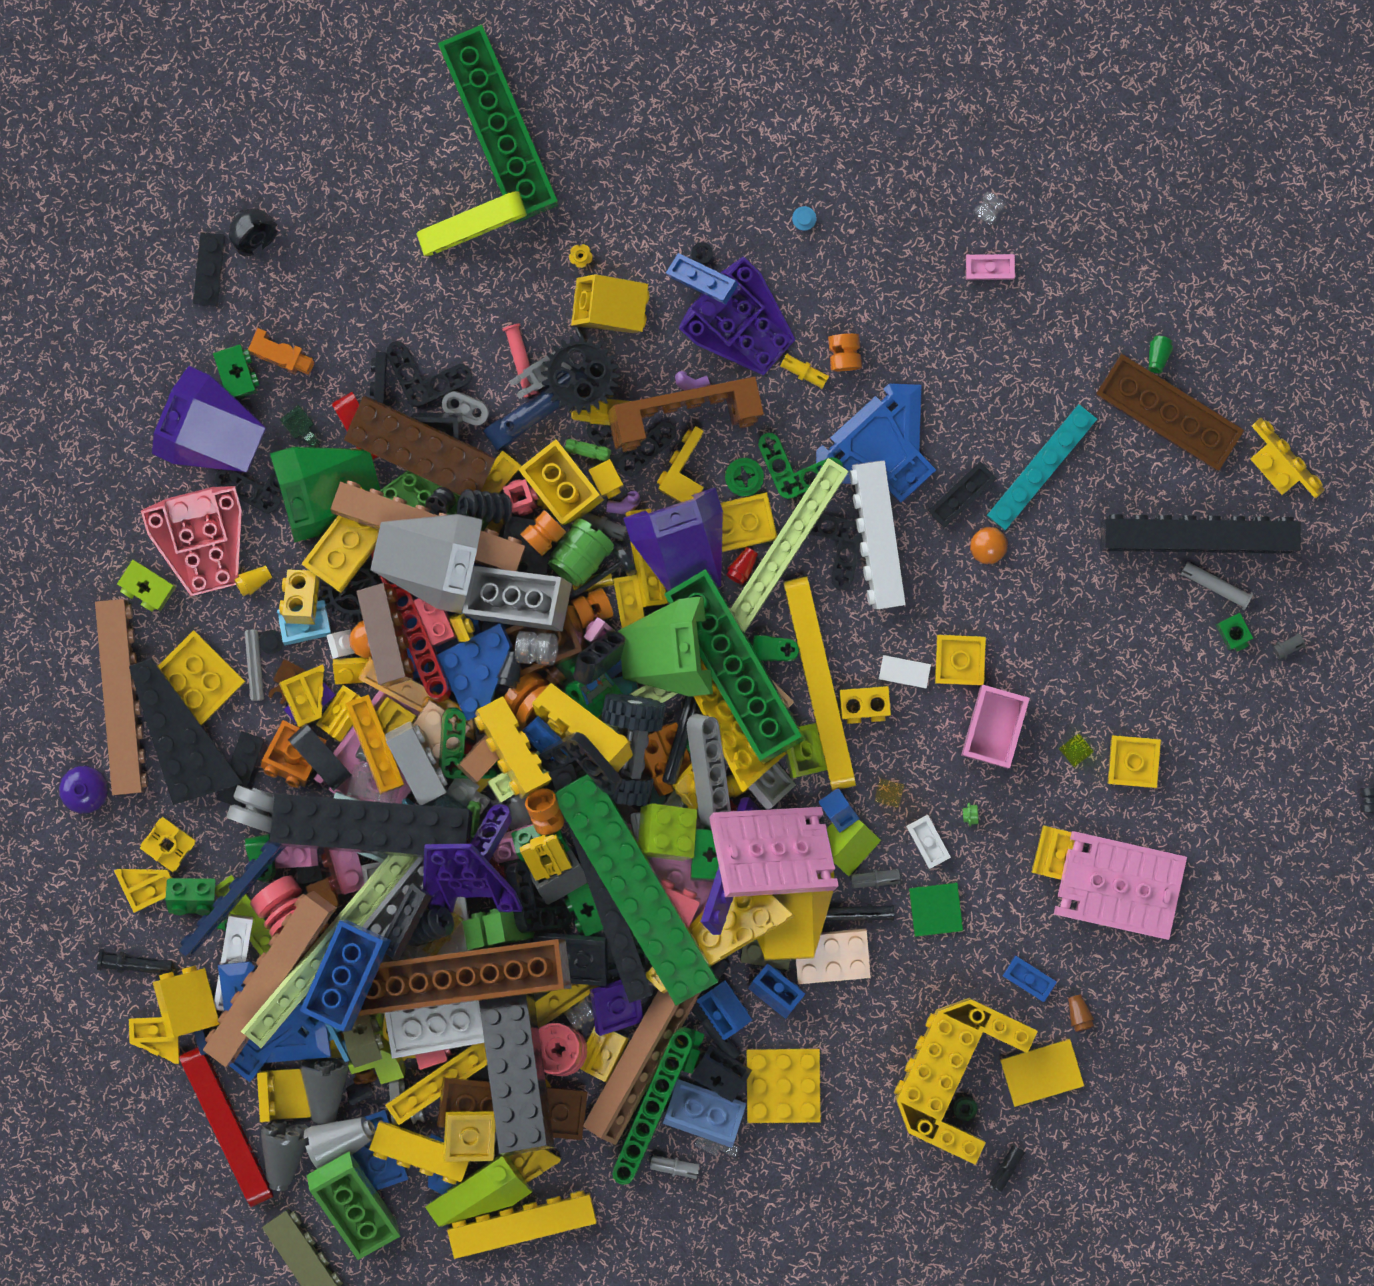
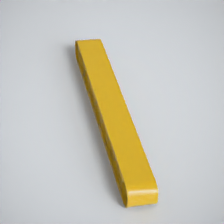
(819, 683)

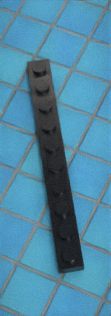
(613, 922)

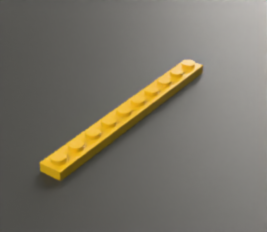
(475, 1058)

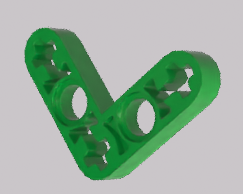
(788, 474)
(456, 754)

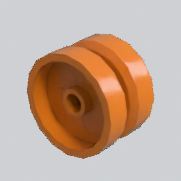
(521, 698)

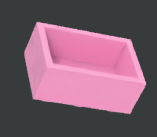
(995, 726)

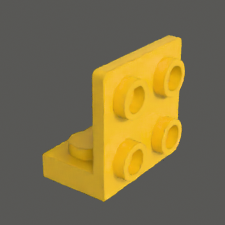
(282, 1095)

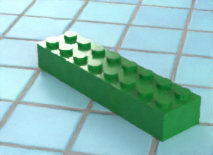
(497, 120)
(739, 672)

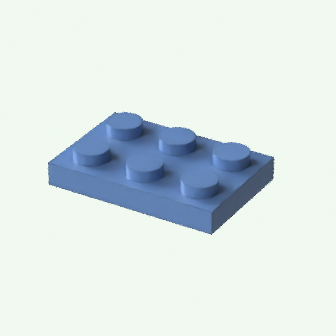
(704, 1113)

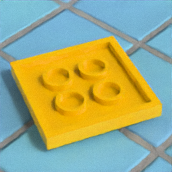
(200, 676)
(783, 1085)

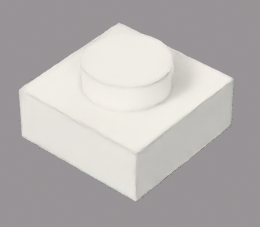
(340, 644)

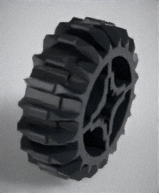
(335, 601)

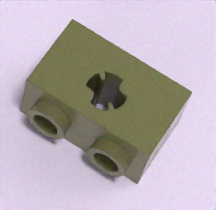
(363, 1042)

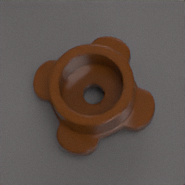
(555, 677)
(365, 1076)

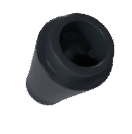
(510, 672)

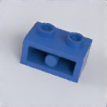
(776, 990)

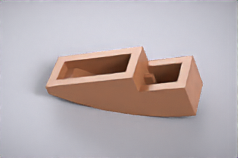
(478, 760)

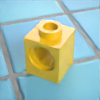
(606, 479)

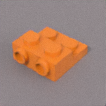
(285, 760)

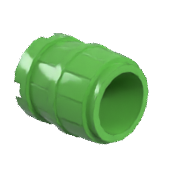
(579, 552)

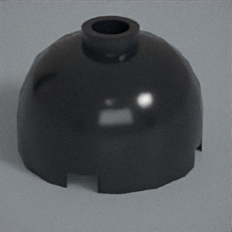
(250, 230)

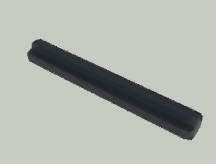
(680, 743)

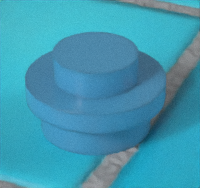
(804, 218)

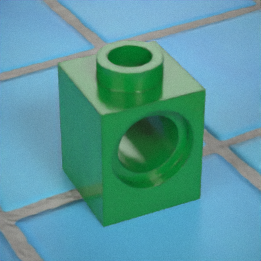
(1224, 629)

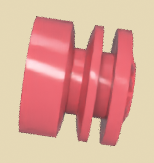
(276, 902)
(572, 1059)

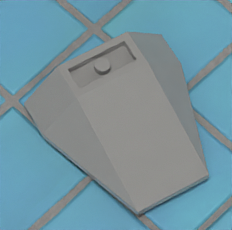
(429, 557)

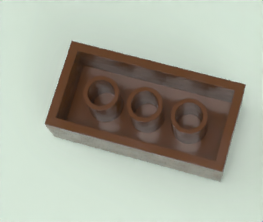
(570, 641)

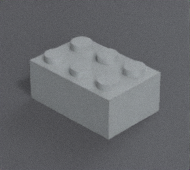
(416, 762)

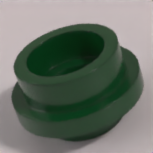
(957, 1108)

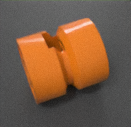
(845, 352)
(543, 533)
(584, 610)
(544, 811)

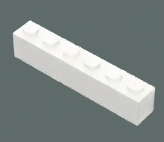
(878, 535)

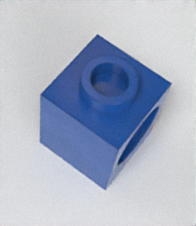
(838, 810)

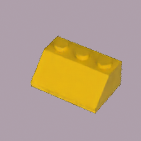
(560, 483)

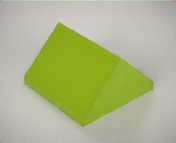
(807, 755)
(851, 845)

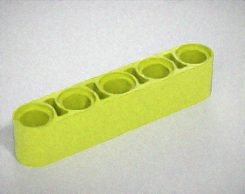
(471, 223)

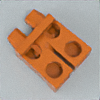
(280, 354)
(657, 756)

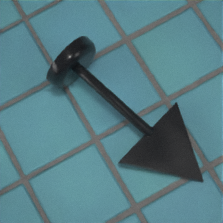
(622, 561)

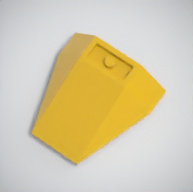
(801, 934)

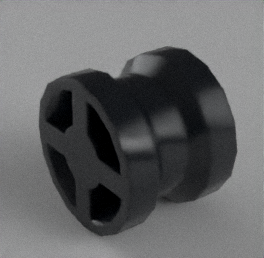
(440, 501)

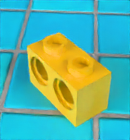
(305, 596)
(864, 698)

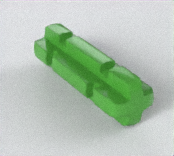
(587, 450)
(475, 807)

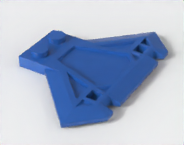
(885, 436)
(286, 1043)

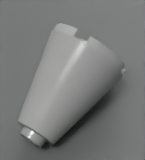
(337, 1138)

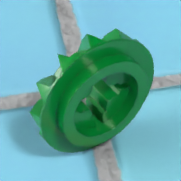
(750, 467)

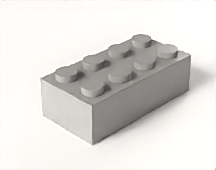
(517, 598)

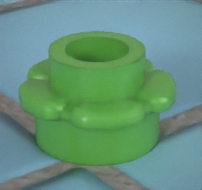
(971, 814)

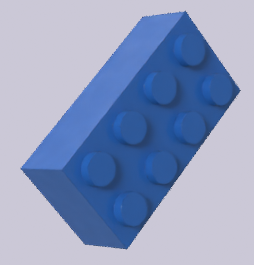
(345, 975)

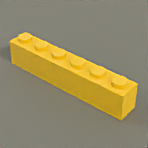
(521, 1225)

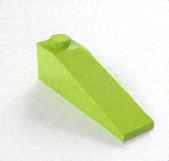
(484, 1191)

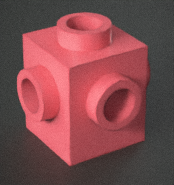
(518, 489)

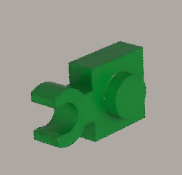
(693, 1058)

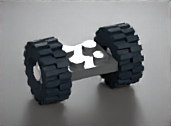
(634, 719)

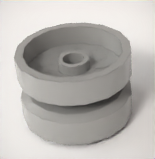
(257, 806)

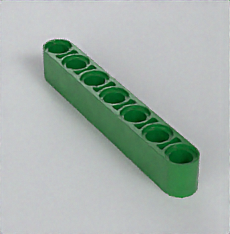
(649, 1116)

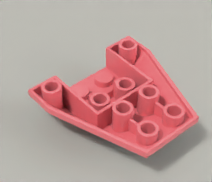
(198, 536)

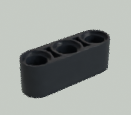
(599, 657)
(319, 757)

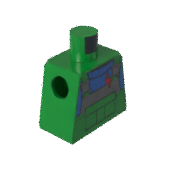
(592, 695)

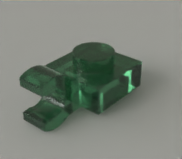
(299, 424)

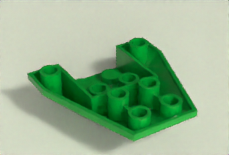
(310, 482)

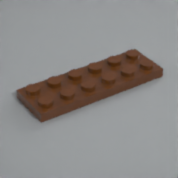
(1169, 412)
(418, 447)
(565, 1105)

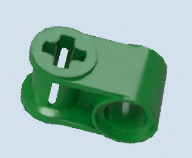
(769, 648)
(253, 846)

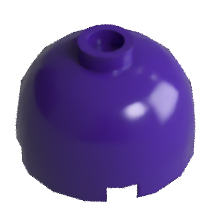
(83, 789)

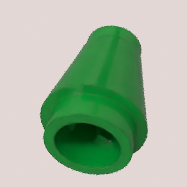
(1159, 353)

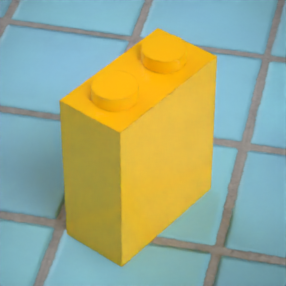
(185, 1002)

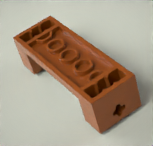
(741, 398)

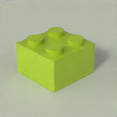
(667, 832)

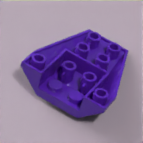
(746, 328)
(206, 426)
(680, 538)
(464, 872)

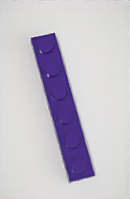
(717, 904)

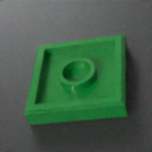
(935, 909)

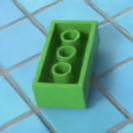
(353, 1205)

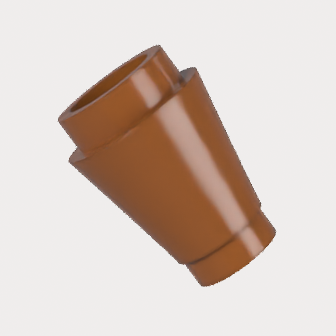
(1080, 1014)

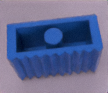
(724, 1010)

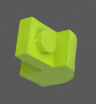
(386, 1068)

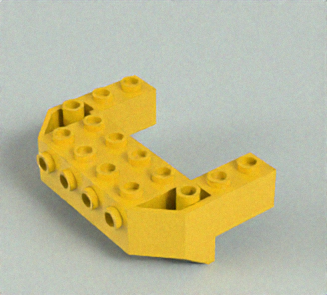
(940, 1065)

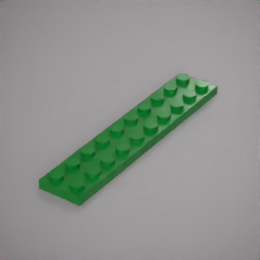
(635, 889)

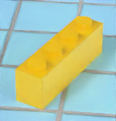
(416, 1150)

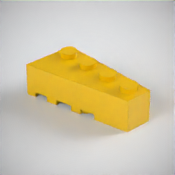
(568, 717)
(511, 748)

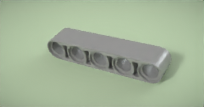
(708, 766)

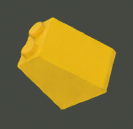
(610, 304)

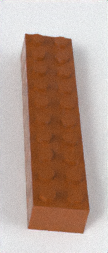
(468, 977)

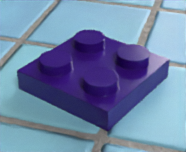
(613, 1009)

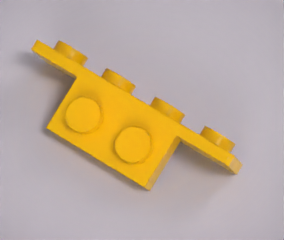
(1280, 464)

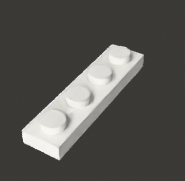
(234, 947)

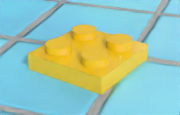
(960, 660)
(1134, 761)
(469, 1136)

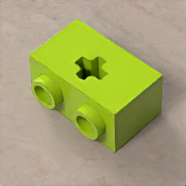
(137, 574)

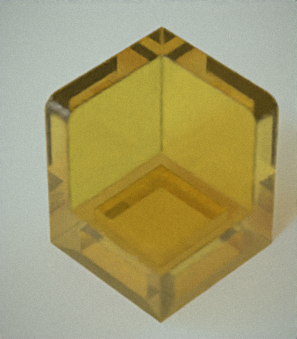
(889, 793)

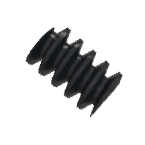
(485, 505)
(432, 926)

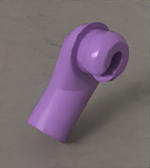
(685, 382)
(628, 504)

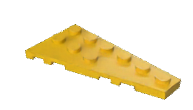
(735, 745)
(745, 922)

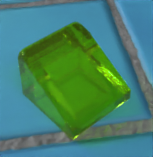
(1076, 750)

